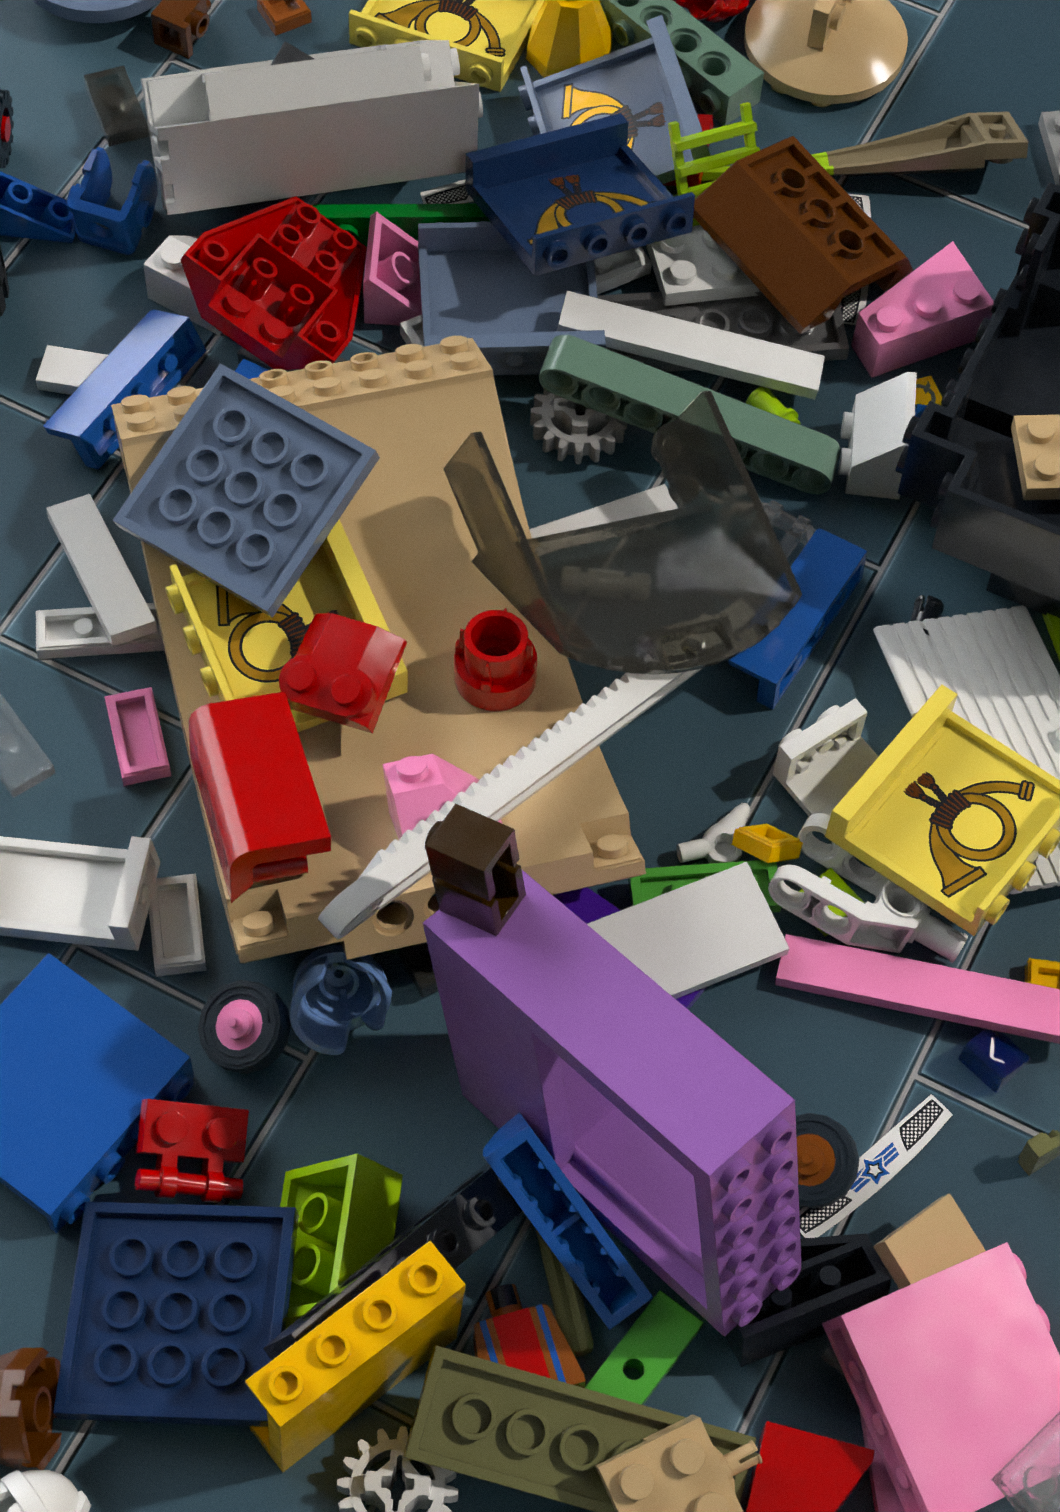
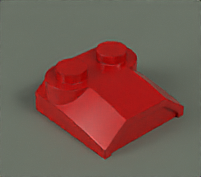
(342, 671)

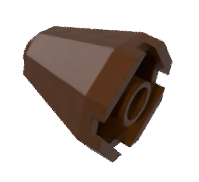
(27, 1408)

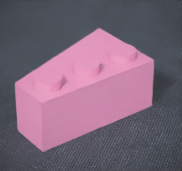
(922, 314)

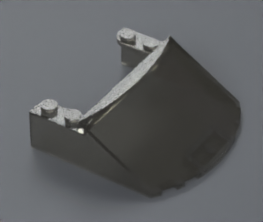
(648, 588)

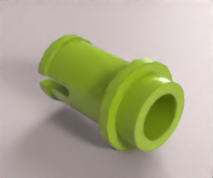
(765, 400)

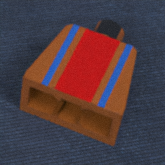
(525, 1338)

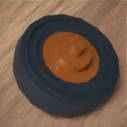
(824, 1159)

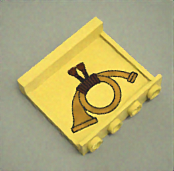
(484, 32)
(248, 648)
(950, 815)

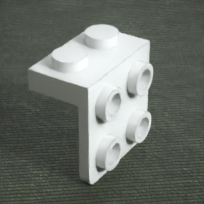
(825, 758)

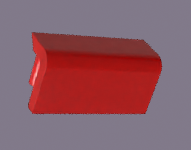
(256, 790)

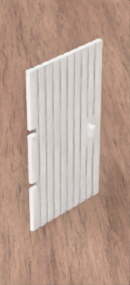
(1001, 684)

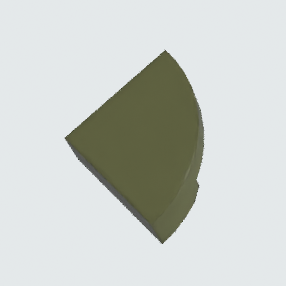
(1039, 1151)

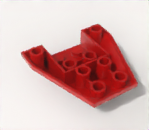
(279, 283)

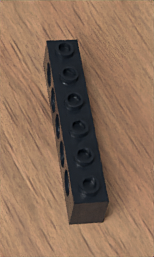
(454, 1225)

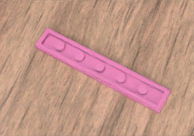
(921, 988)

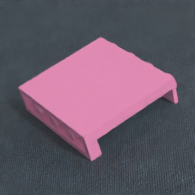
(951, 1378)

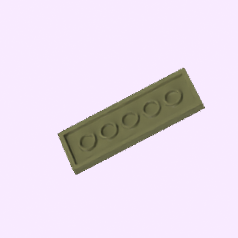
(532, 1429)

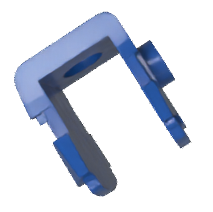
(89, 200)

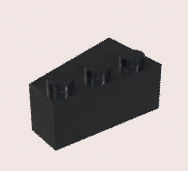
(833, 1280)

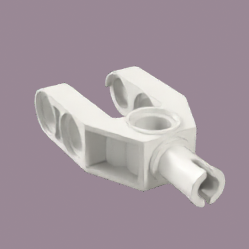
(881, 925)

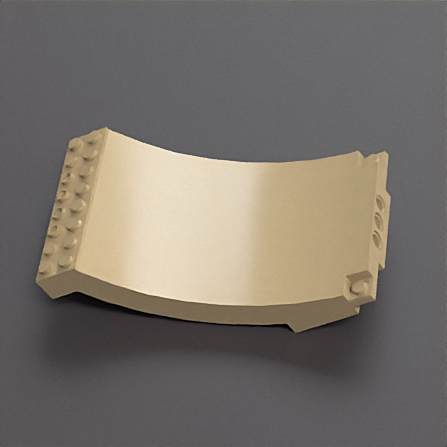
(418, 564)

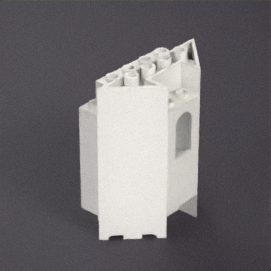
(310, 125)

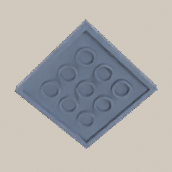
(246, 489)

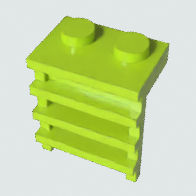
(678, 144)

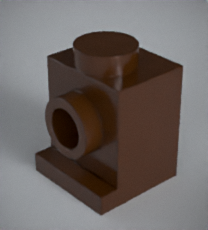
(179, 24)

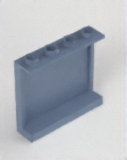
(486, 293)

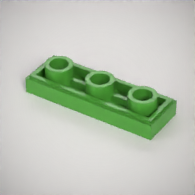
(650, 1347)

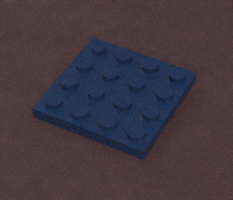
(174, 1312)

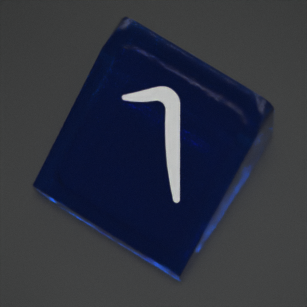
(993, 1058)

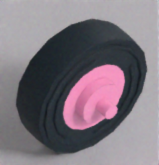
(244, 1026)

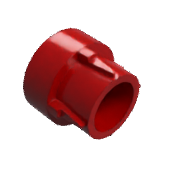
(495, 661)

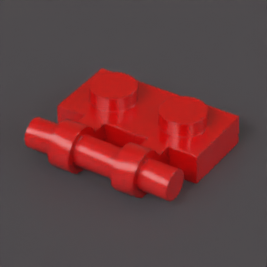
(193, 1133)

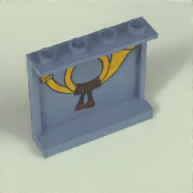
(635, 81)

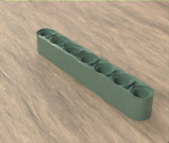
(654, 398)

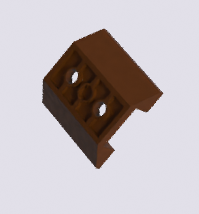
(797, 233)

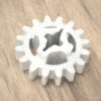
(376, 1485)

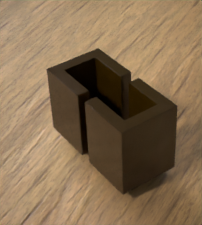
(475, 869)

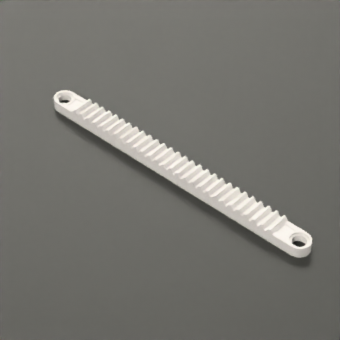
(500, 791)

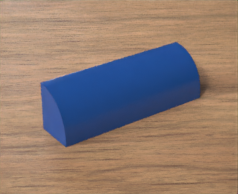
(565, 1222)

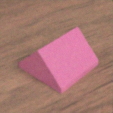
(390, 274)

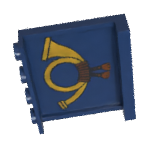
(574, 195)

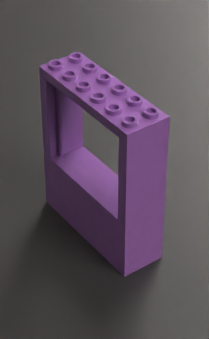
(631, 1098)

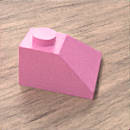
(419, 787)

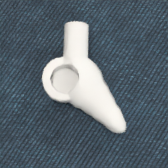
(717, 840)

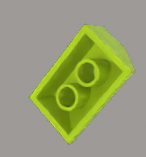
(343, 1221)

